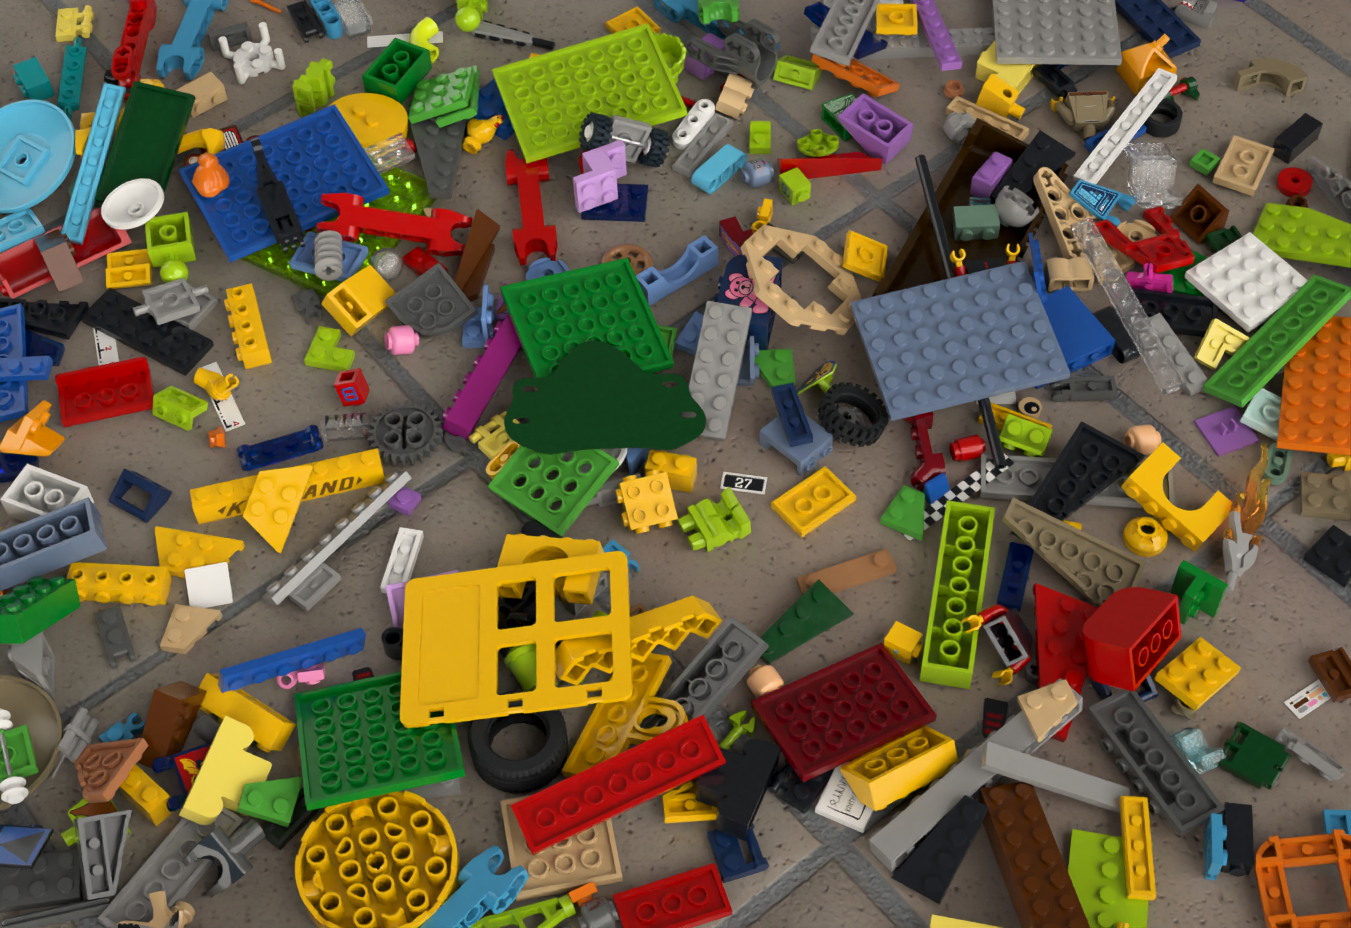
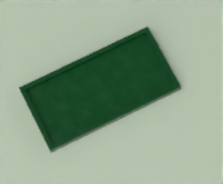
(146, 137)

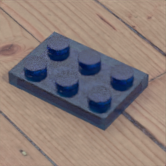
(628, 207)

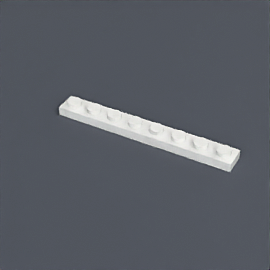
(1126, 127)

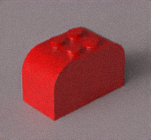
(1130, 636)

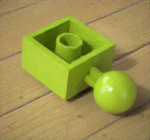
(470, 14)
(171, 245)

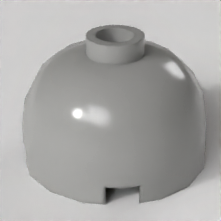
(1015, 208)

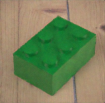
(397, 70)

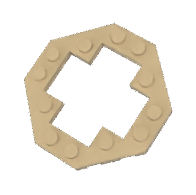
(771, 294)

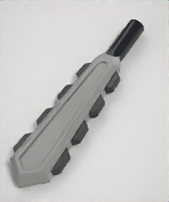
(509, 35)

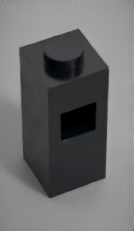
(1297, 138)
(1239, 839)

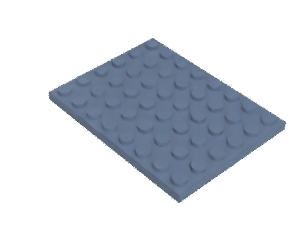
(959, 340)

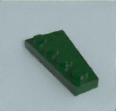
(807, 618)

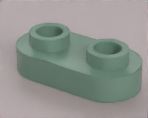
(1278, 465)

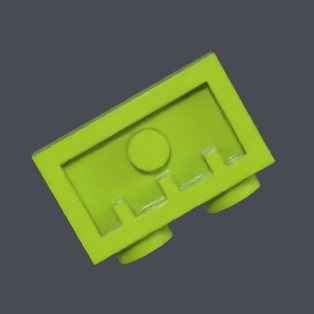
(178, 407)
(1025, 435)

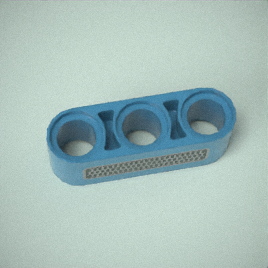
(327, 18)

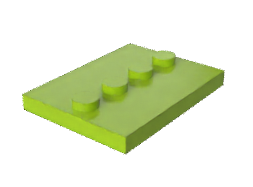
(1100, 881)

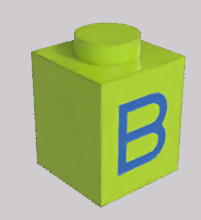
(794, 186)

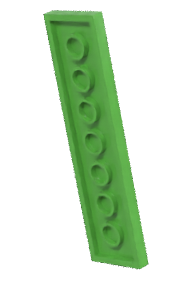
(1277, 341)

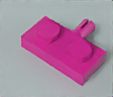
(1150, 280)

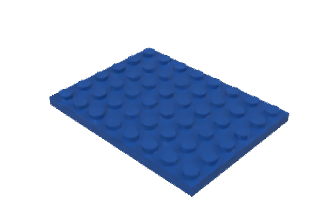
(309, 157)

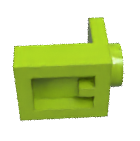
(760, 137)

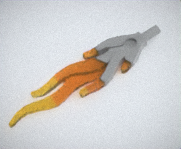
(1238, 547)

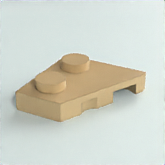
(186, 627)

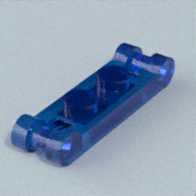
(280, 448)

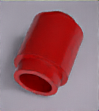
(967, 448)

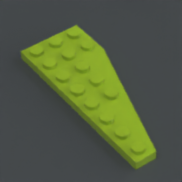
(1304, 235)

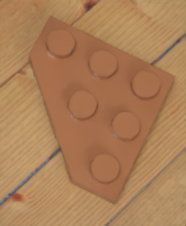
(106, 766)

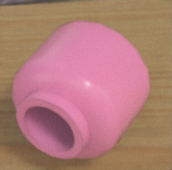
(401, 340)

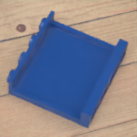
(1076, 330)

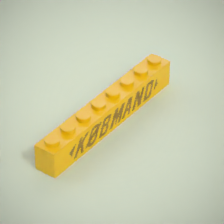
(327, 478)

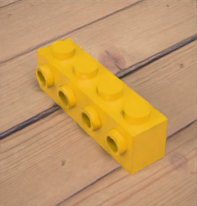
(248, 326)
(121, 583)
(268, 726)

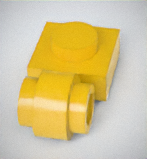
(764, 213)

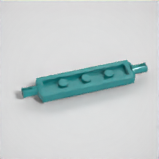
(72, 77)

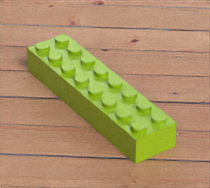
(957, 594)

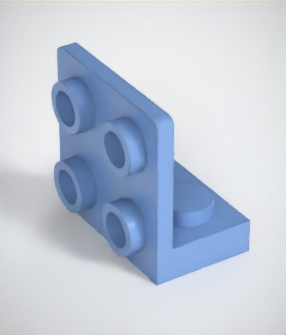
(480, 327)

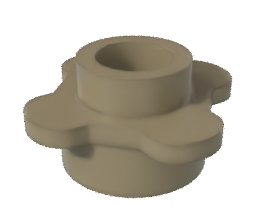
(1182, 709)

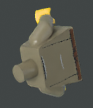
(1085, 111)

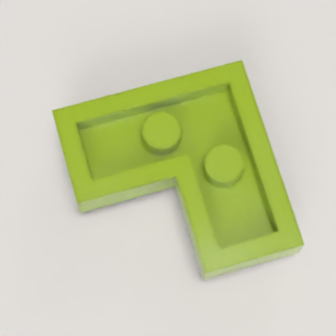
(324, 351)

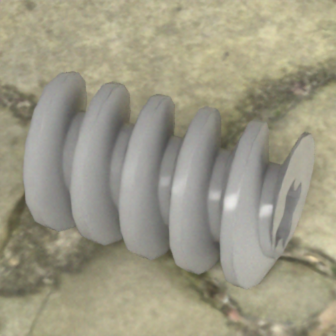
(328, 255)

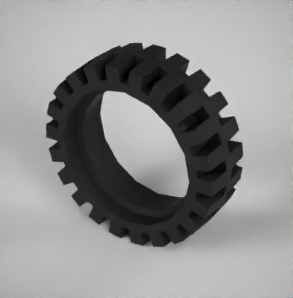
(842, 427)

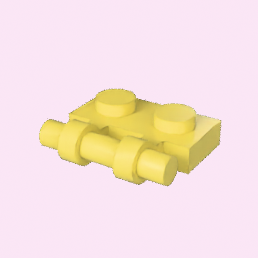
(68, 23)
(494, 442)

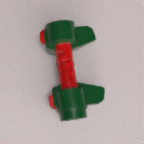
(1186, 87)

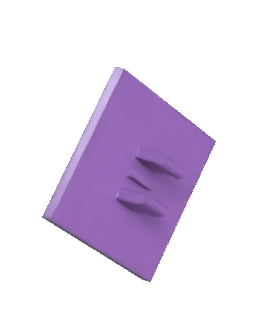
(1225, 431)

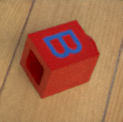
(351, 387)

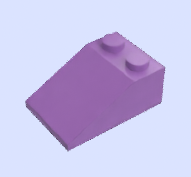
(876, 128)

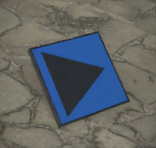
(22, 845)

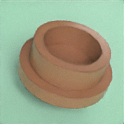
(953, 88)

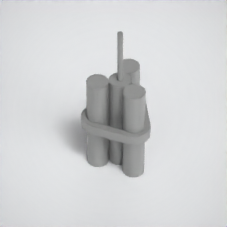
(76, 736)

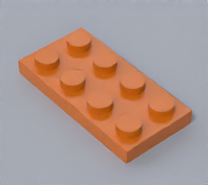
(859, 76)

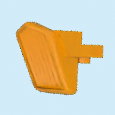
(31, 436)

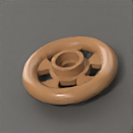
(624, 250)

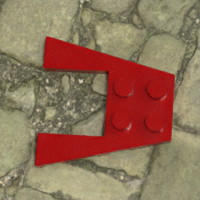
(1162, 251)

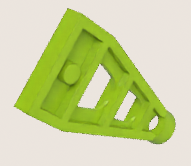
(516, 916)

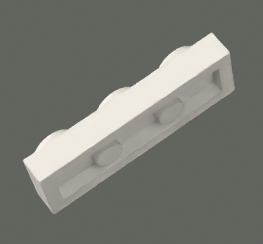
(402, 557)

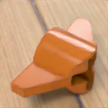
(217, 438)

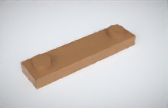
(851, 572)

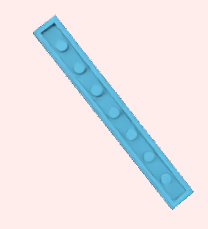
(93, 162)

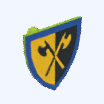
(822, 377)

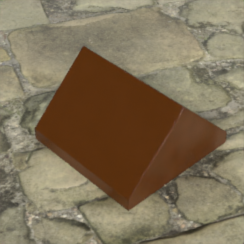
(1200, 214)

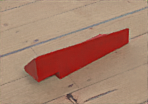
(831, 164)

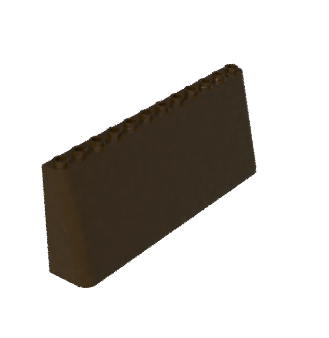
(919, 257)

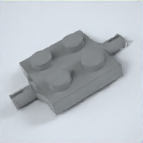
(170, 301)

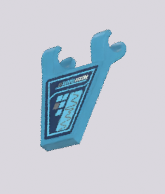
(1100, 200)

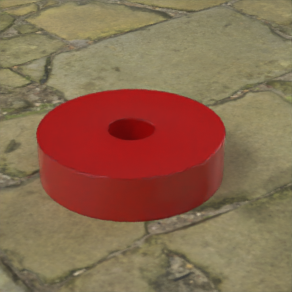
(1294, 182)

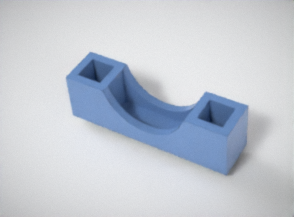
(697, 260)

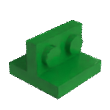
(1197, 591)

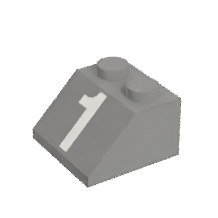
(35, 662)

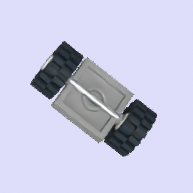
(640, 139)

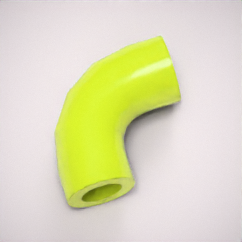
(422, 34)

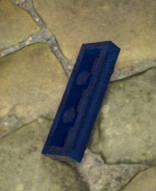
(1015, 576)

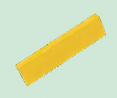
(1137, 848)

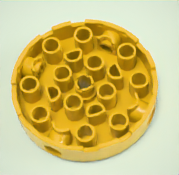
(391, 831)

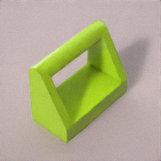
(797, 72)

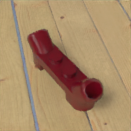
(930, 464)

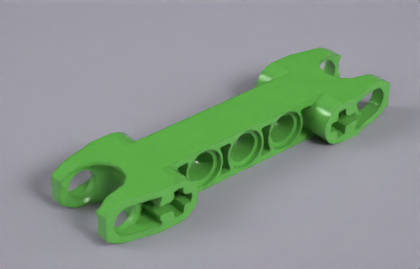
(718, 9)

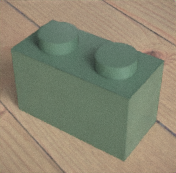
(975, 222)

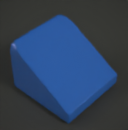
(936, 488)

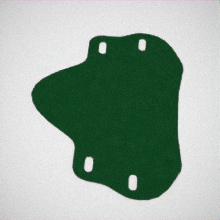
(602, 403)

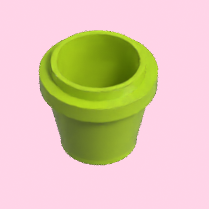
(522, 663)

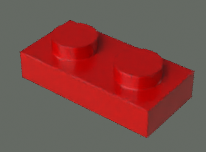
(420, 261)

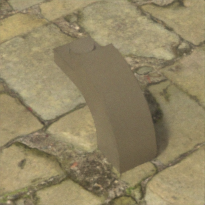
(1273, 73)

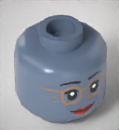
(757, 173)

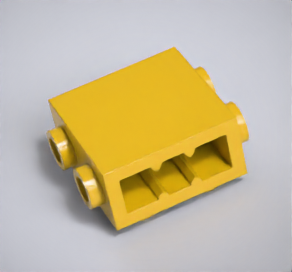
(646, 501)

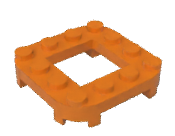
(1297, 852)

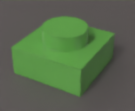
(1204, 161)

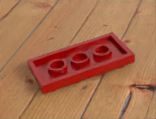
(675, 901)

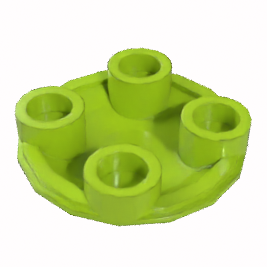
(818, 143)

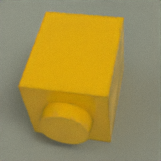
(904, 643)

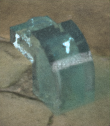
(1196, 750)

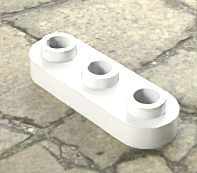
(691, 129)

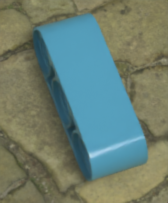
(719, 169)

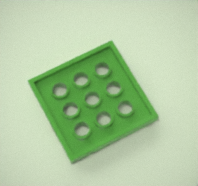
(554, 490)

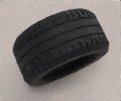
(519, 774)

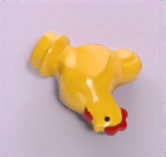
(480, 133)

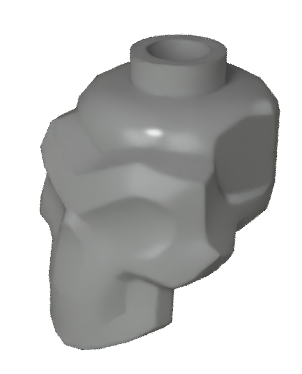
(958, 126)

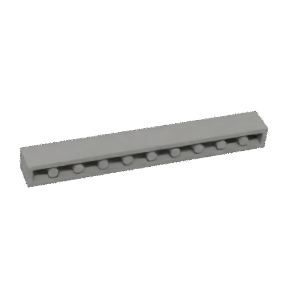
(914, 824)

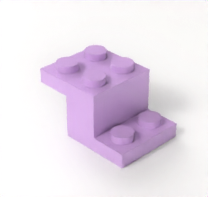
(600, 176)

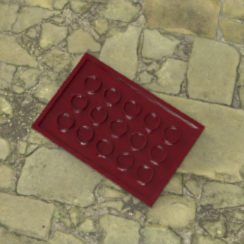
(842, 711)

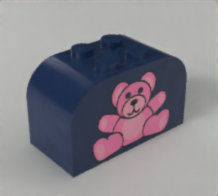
(737, 289)

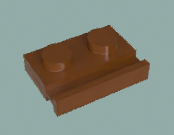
(1334, 673)

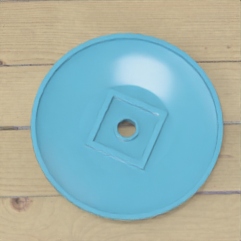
(46, 139)

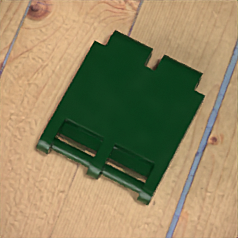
(1254, 757)

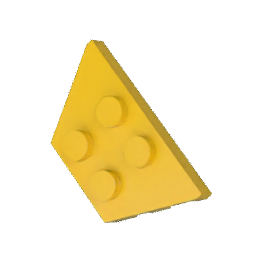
(276, 502)
(188, 550)

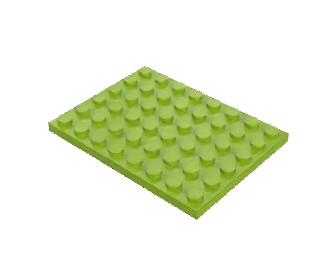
(602, 76)

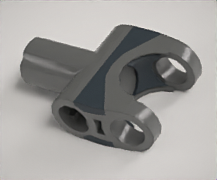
(227, 853)

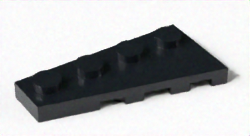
(1040, 153)
(50, 318)
(942, 852)

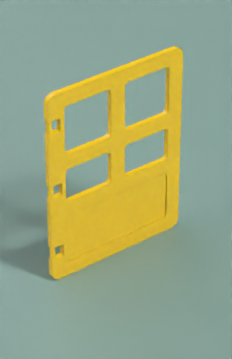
(456, 640)

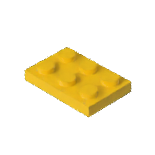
(1197, 673)

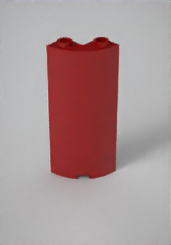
(25, 269)

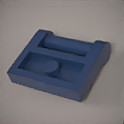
(730, 856)

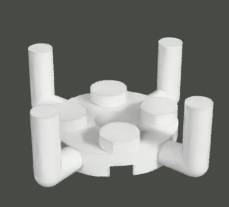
(260, 52)

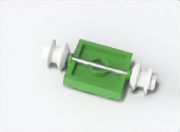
(16, 759)

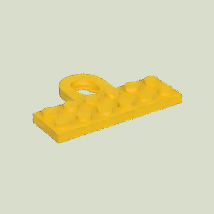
(618, 724)

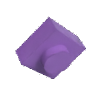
(404, 500)

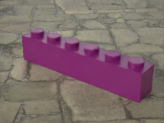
(484, 380)

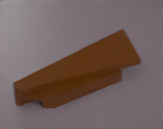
(477, 255)

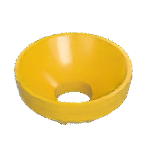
(1142, 543)

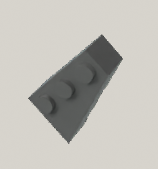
(101, 851)

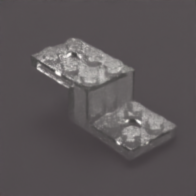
(1152, 175)

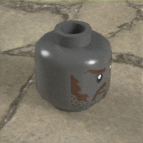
(598, 914)

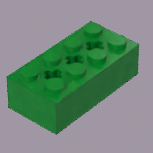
(36, 607)

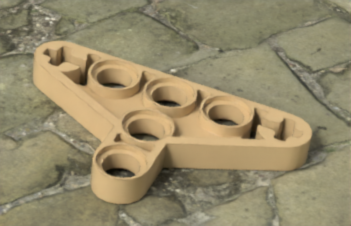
(1064, 205)

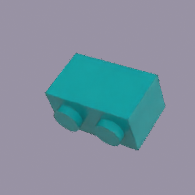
(32, 80)

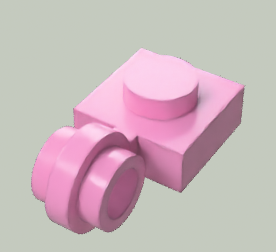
(309, 676)

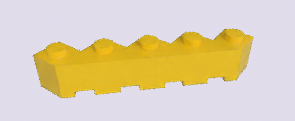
(662, 625)

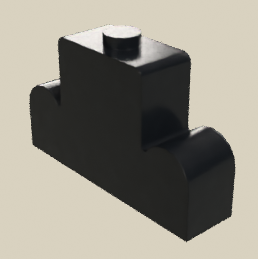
(739, 786)

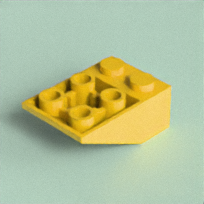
(358, 300)

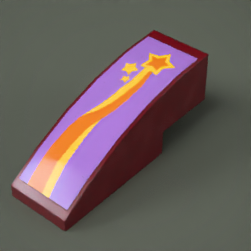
(733, 235)

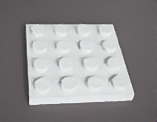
(1246, 281)

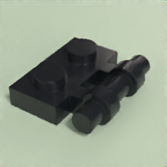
(798, 793)

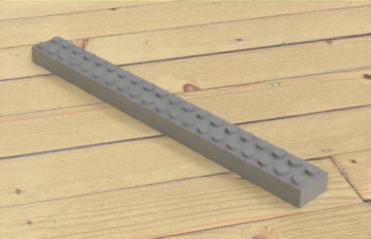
(967, 42)

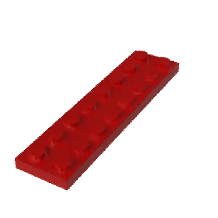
(618, 784)

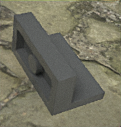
(234, 34)

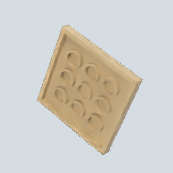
(566, 865)

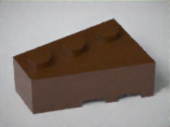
(170, 720)

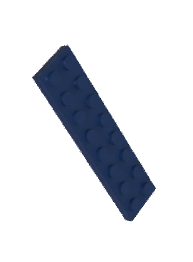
(1154, 19)

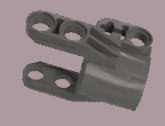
(743, 54)

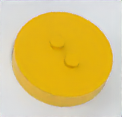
(373, 117)

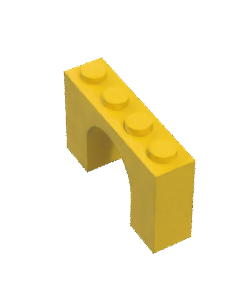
(1147, 489)
(529, 549)

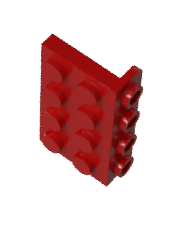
(105, 391)

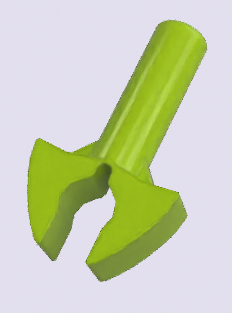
(738, 730)

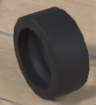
(1165, 129)

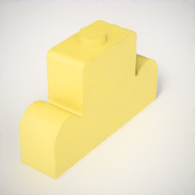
(1013, 74)
(224, 773)

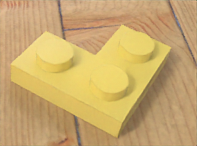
(1216, 341)

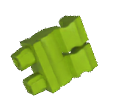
(314, 87)
(715, 522)

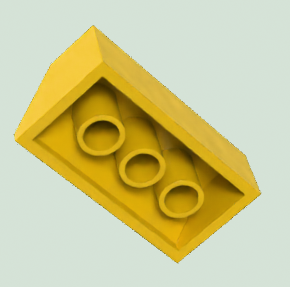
(900, 767)

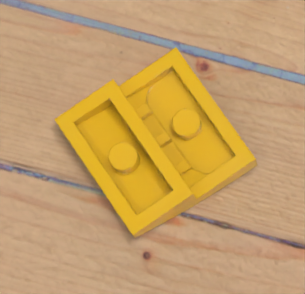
(128, 269)

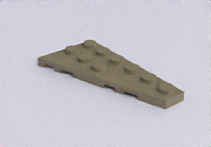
(1080, 558)

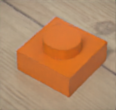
(583, 894)

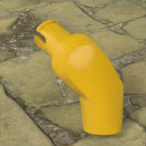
(215, 384)

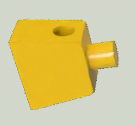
(1000, 98)

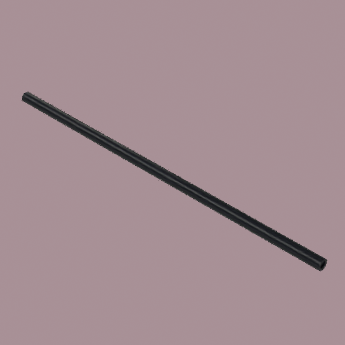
(948, 266)

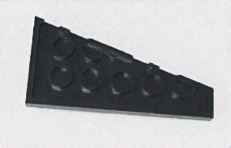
(1083, 471)

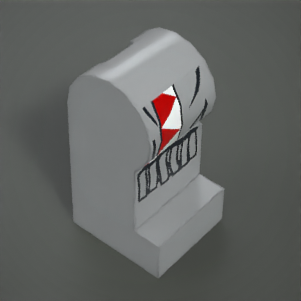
(1196, 12)

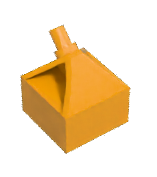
(1142, 62)

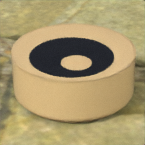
(1030, 407)

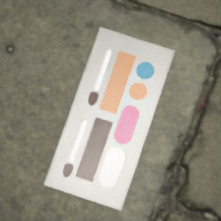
(1307, 699)

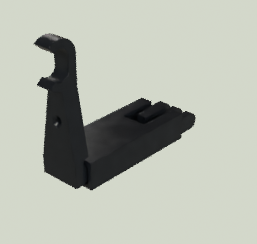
(276, 202)

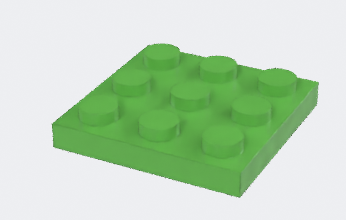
(441, 94)

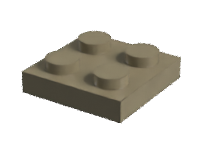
(1325, 496)

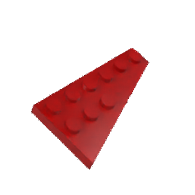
(1060, 641)

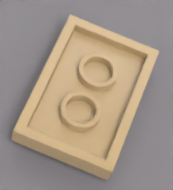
(1243, 165)

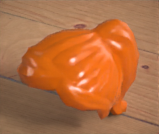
(210, 176)

